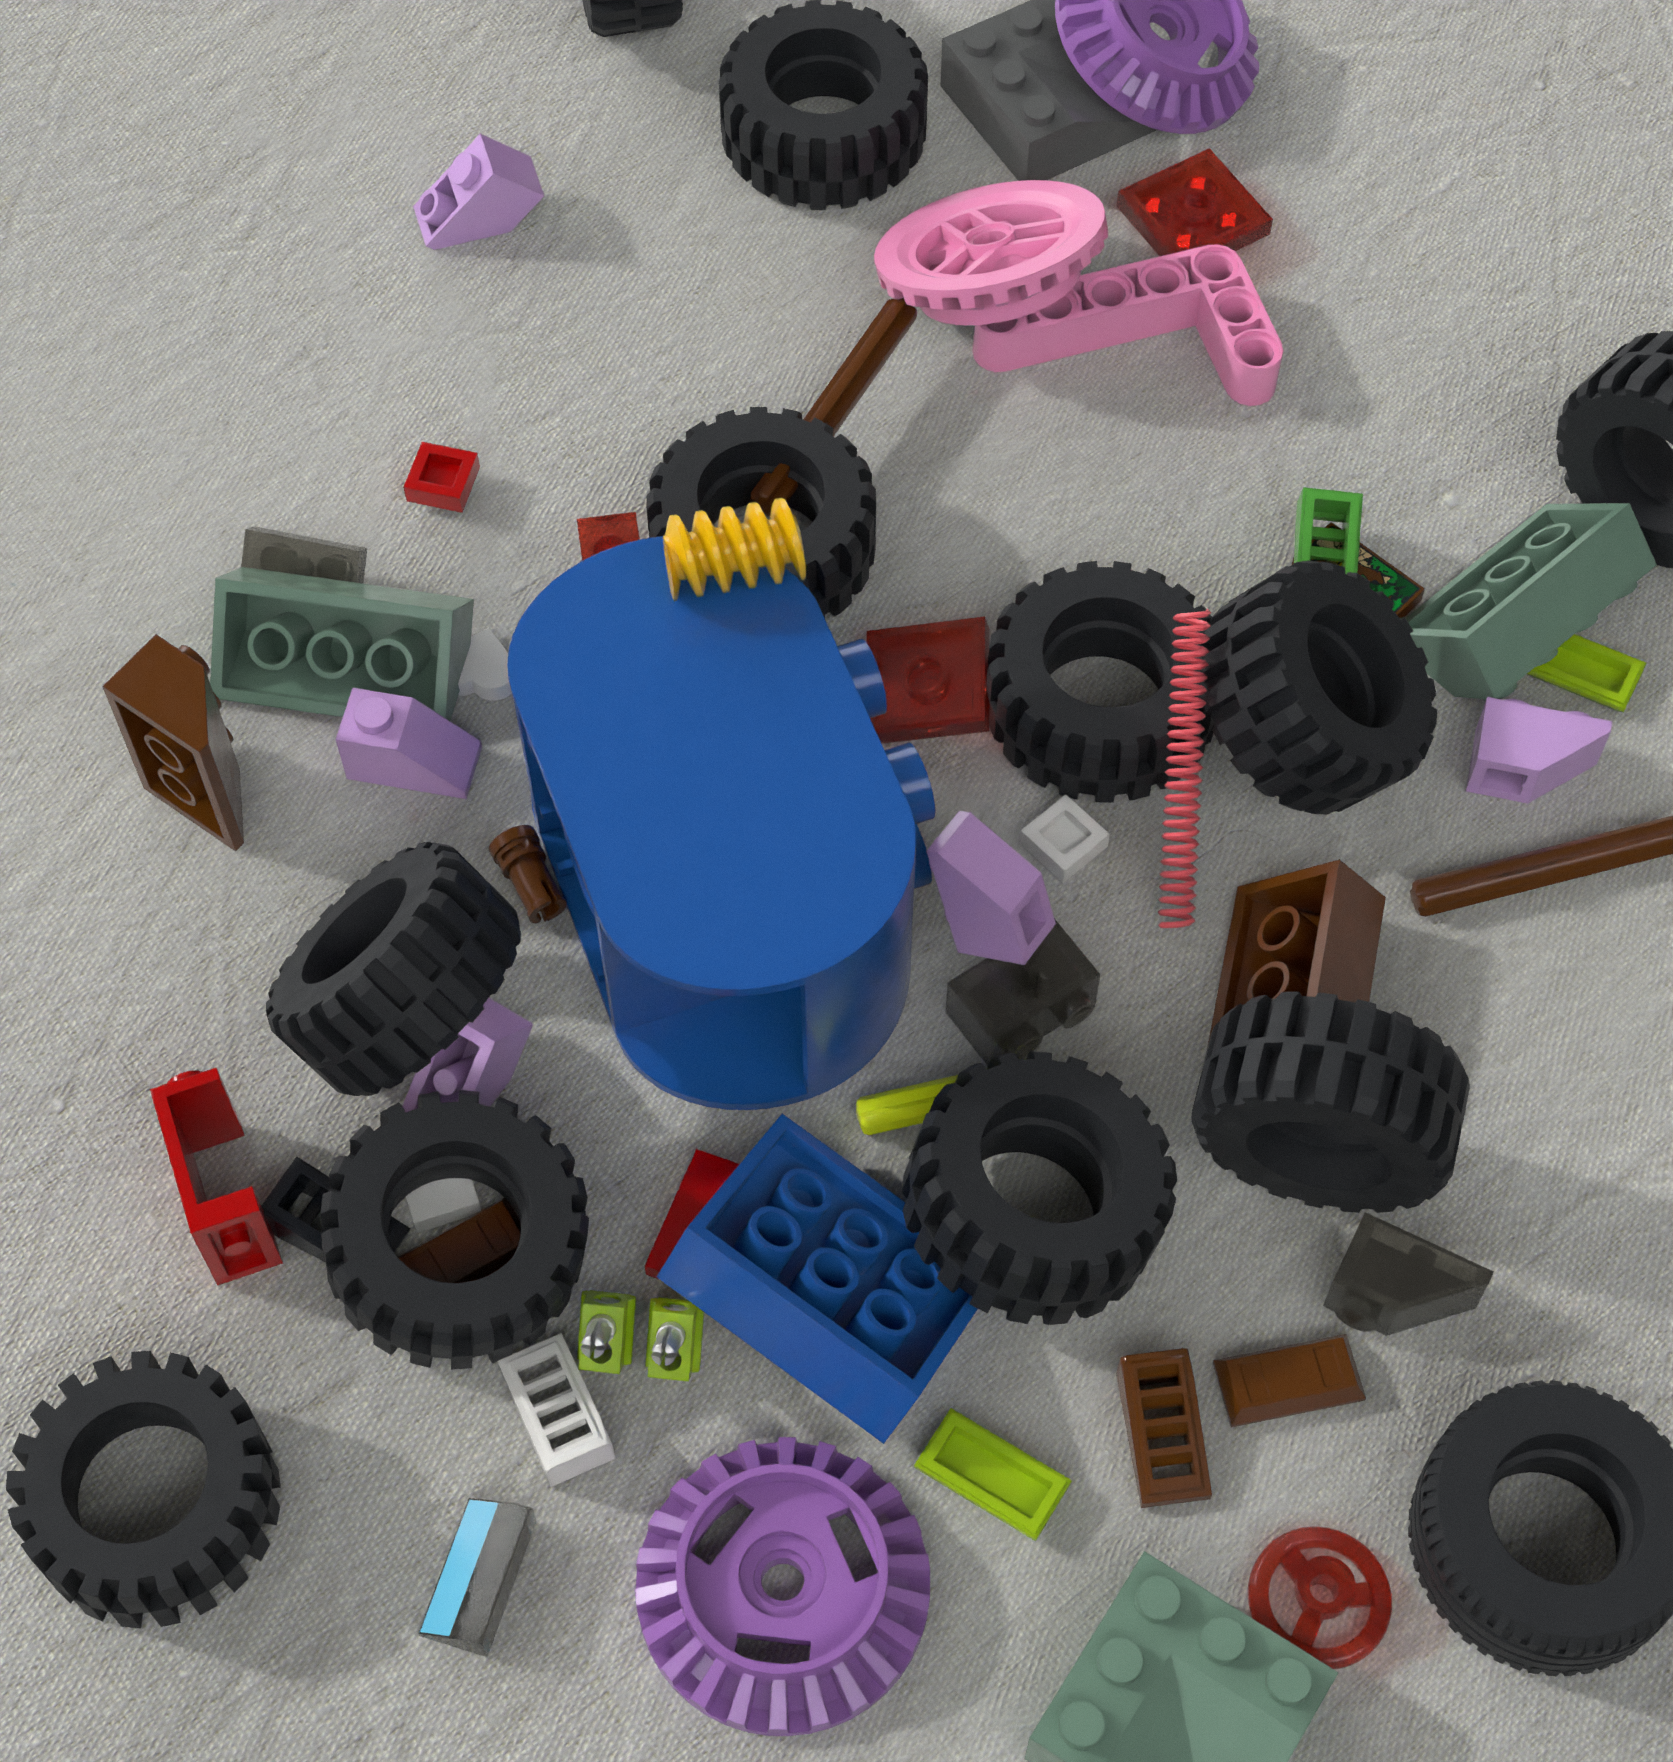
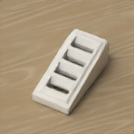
(574, 1456)

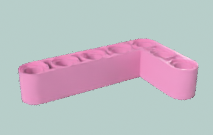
(1147, 299)

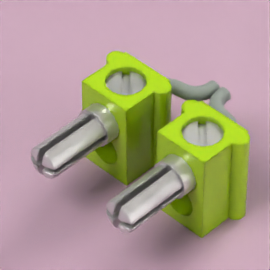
(610, 1319)

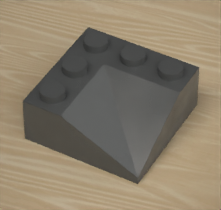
(1028, 96)

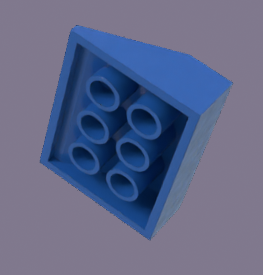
(821, 1278)

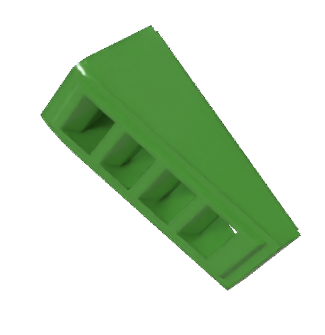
(1334, 507)

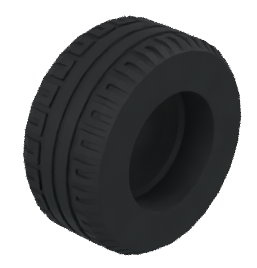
(1490, 1594)

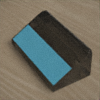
(478, 1575)

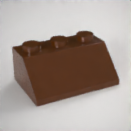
(179, 736)
(1302, 936)

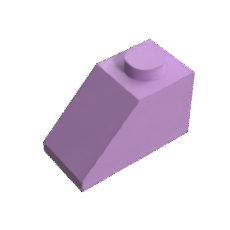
(405, 745)
(476, 1061)

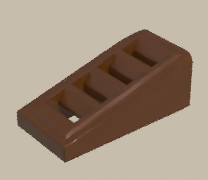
(1157, 1368)

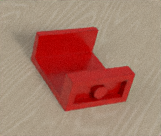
(231, 1228)

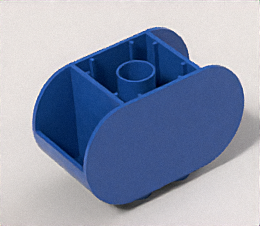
(722, 824)

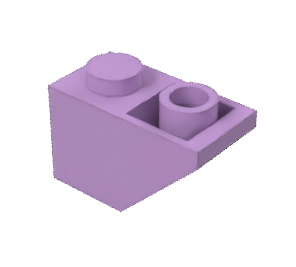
(478, 195)
(1531, 749)
(989, 892)

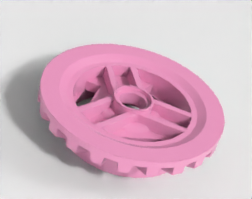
(992, 250)

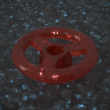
(1331, 1574)

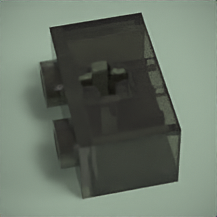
(997, 1003)

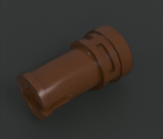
(522, 861)

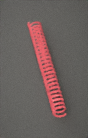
(1185, 760)

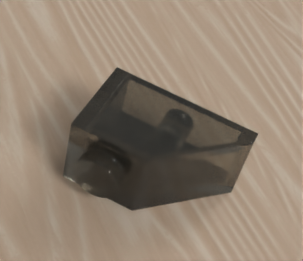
(1401, 1280)

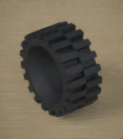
(192, 1555)

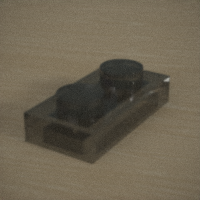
(303, 555)

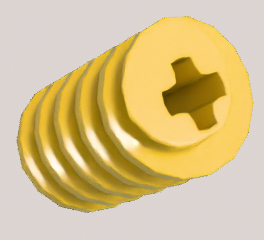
(733, 547)

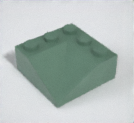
(1180, 1682)

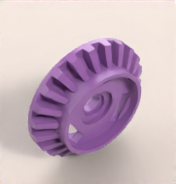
(1156, 77)
(856, 1630)

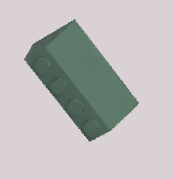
(1529, 596)
(316, 638)

